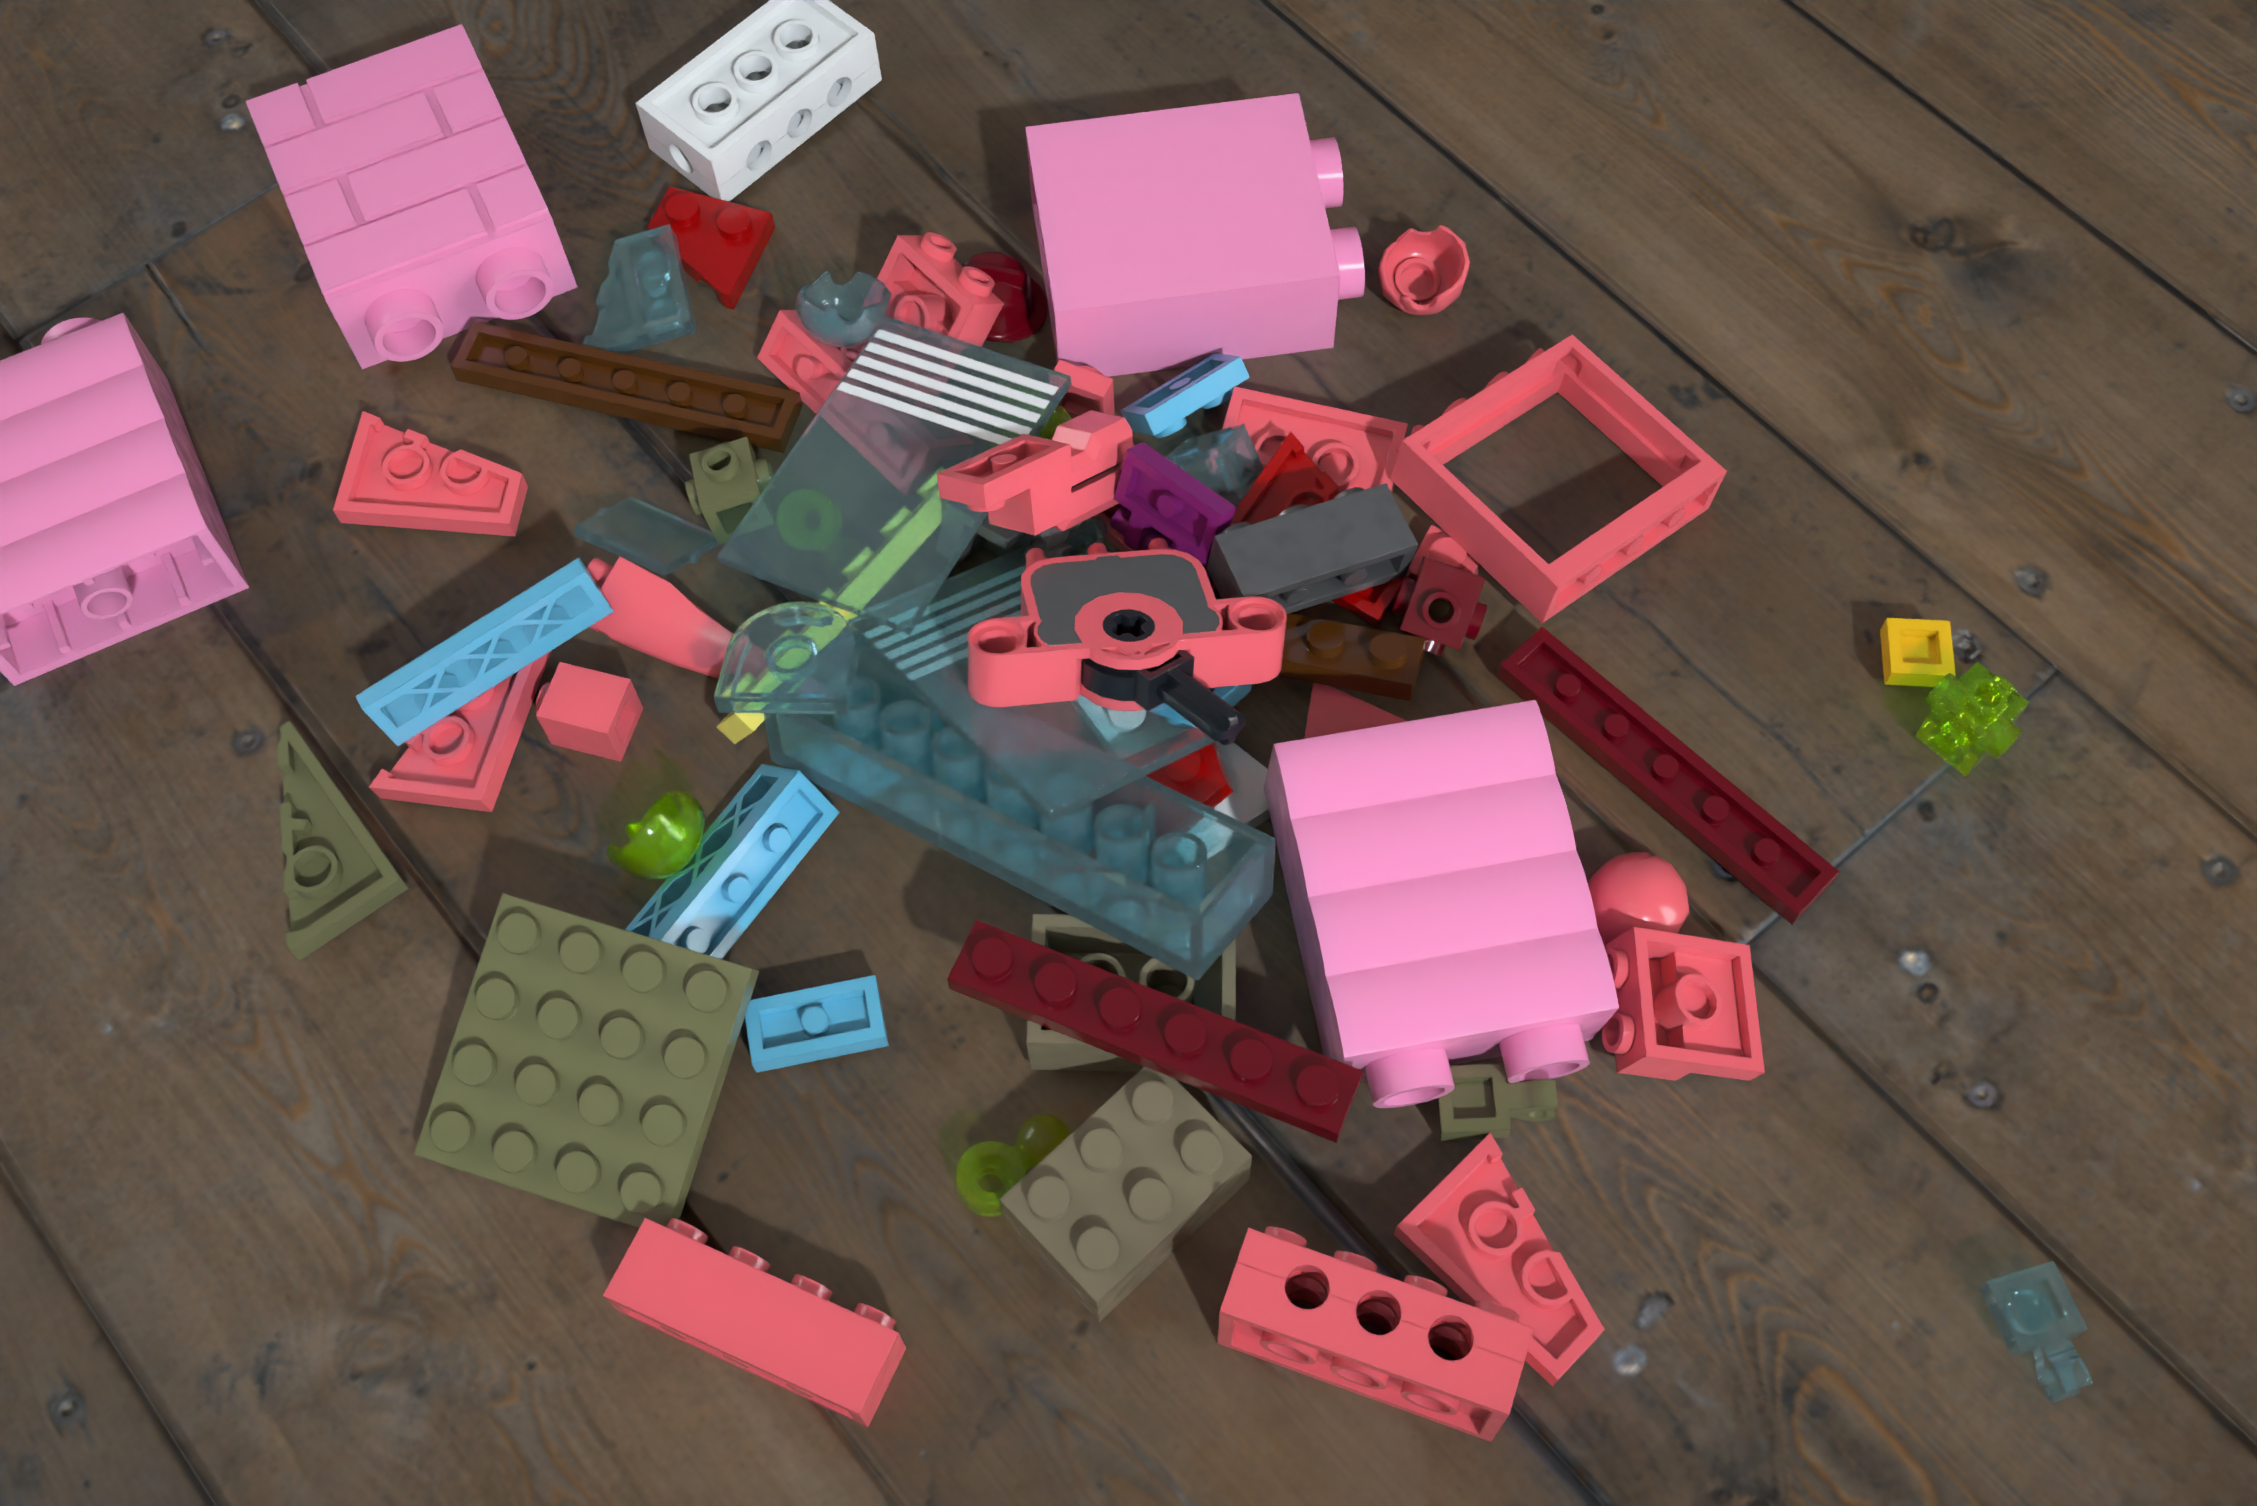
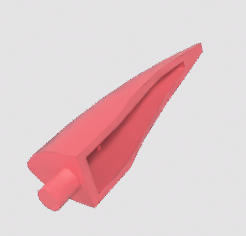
(658, 618)

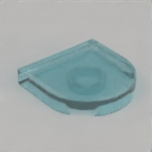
(789, 662)

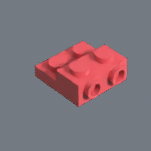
(937, 291)
(1683, 1007)

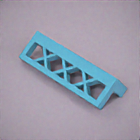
(485, 652)
(738, 863)

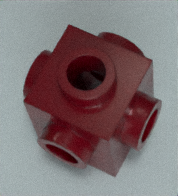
(1441, 581)

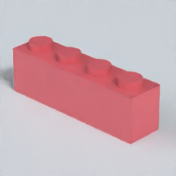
(757, 1320)

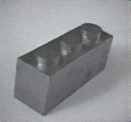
(1315, 550)

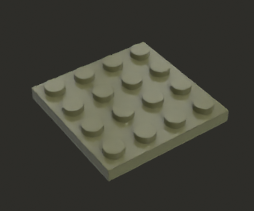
(586, 1063)

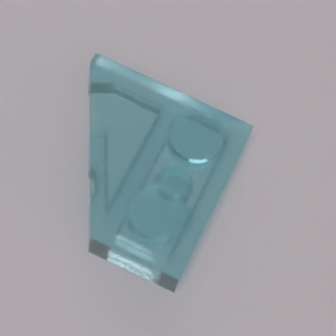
(643, 295)

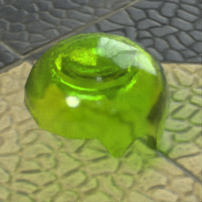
(663, 838)

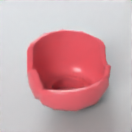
(1424, 270)
(1637, 892)

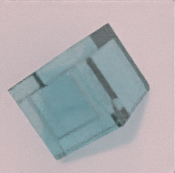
(1221, 461)

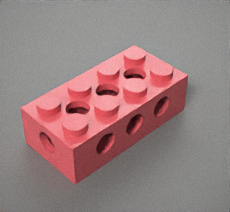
(1392, 1368)

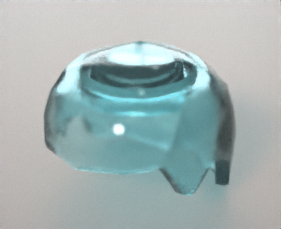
(843, 313)

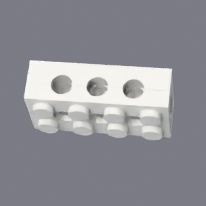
(759, 93)

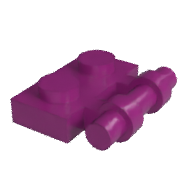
(1168, 505)

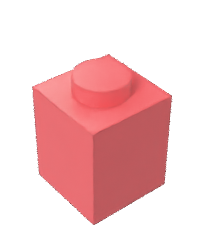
(589, 711)

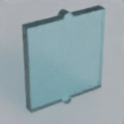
(646, 535)

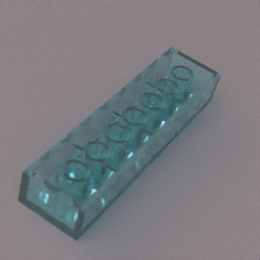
(1130, 863)

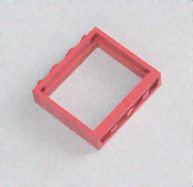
(1631, 422)

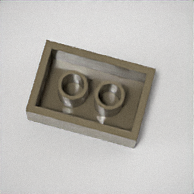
(1079, 940)
(1126, 1189)

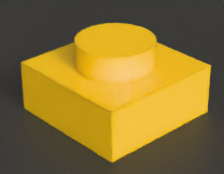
(1916, 651)

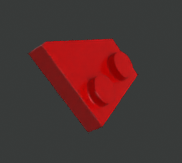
(716, 239)

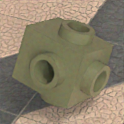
(725, 479)

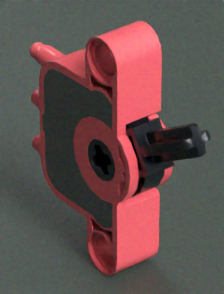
(1127, 638)

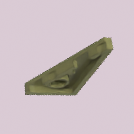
(333, 862)

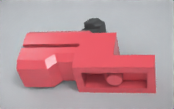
(1043, 482)

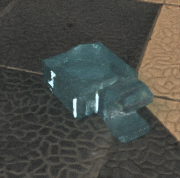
(2041, 1317)

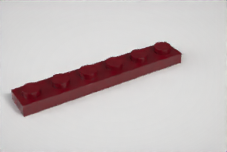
(1668, 775)
(1156, 1030)

